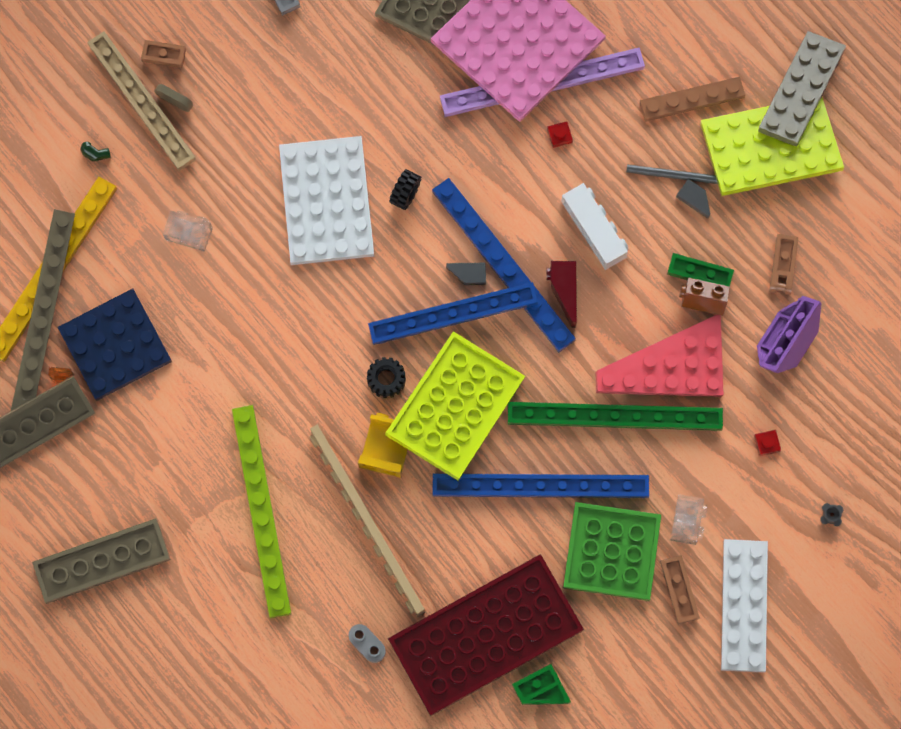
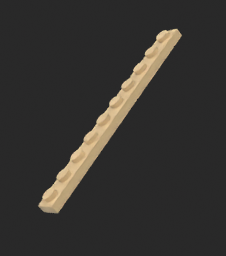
(370, 528)

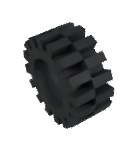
(405, 189)
(377, 368)

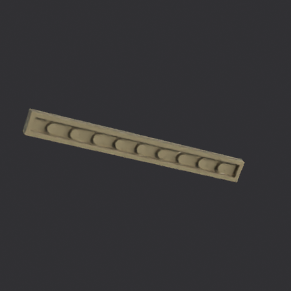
(43, 308)

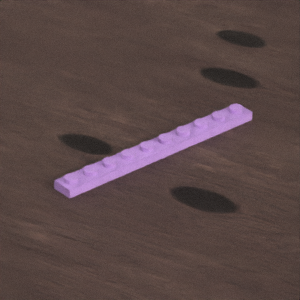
(585, 72)

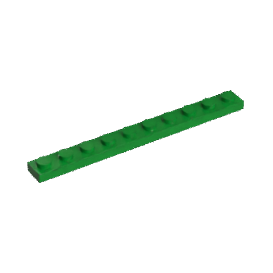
(615, 416)

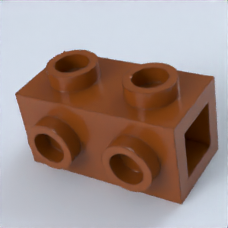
(704, 296)

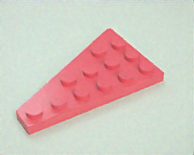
(675, 366)

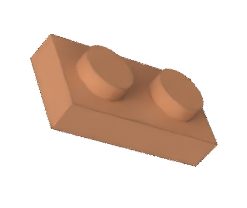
(163, 53)

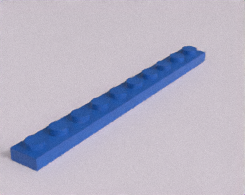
(501, 262)
(541, 485)

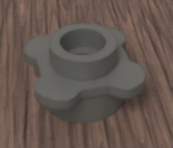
(836, 510)

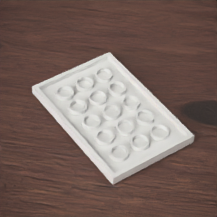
(326, 200)

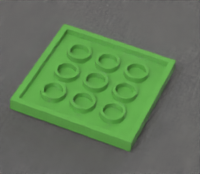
(612, 551)

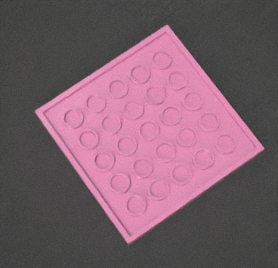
(518, 47)

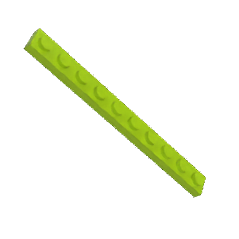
(261, 512)

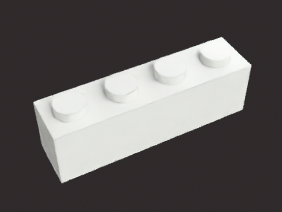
(594, 226)

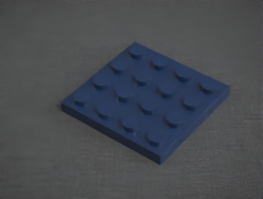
(114, 344)

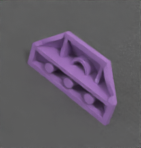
(789, 335)

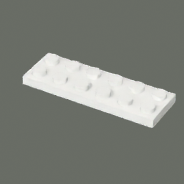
(744, 606)

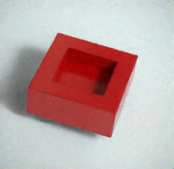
(560, 134)
(767, 442)

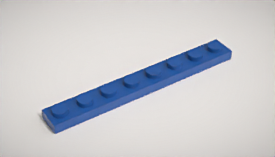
(453, 313)

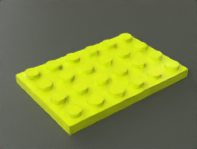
(753, 160)
(455, 406)

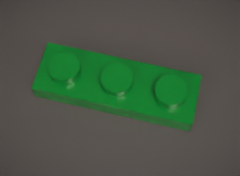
(686, 267)

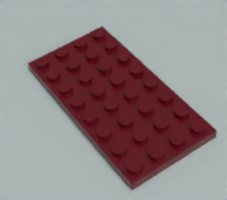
(485, 634)

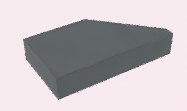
(694, 197)
(469, 272)

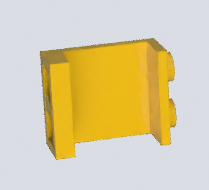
(380, 451)

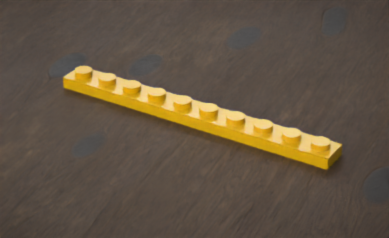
(84, 219)

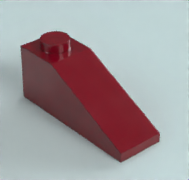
(564, 286)

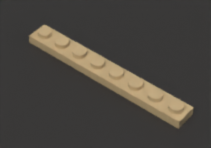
(141, 101)

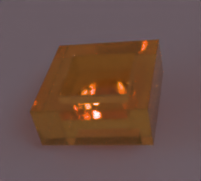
(59, 374)

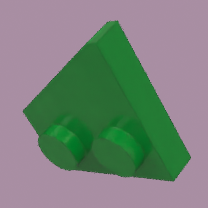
(541, 688)

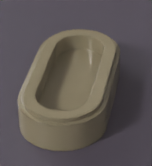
(173, 97)

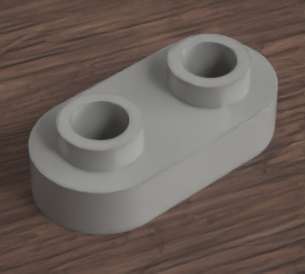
(367, 642)

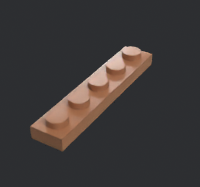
(692, 99)

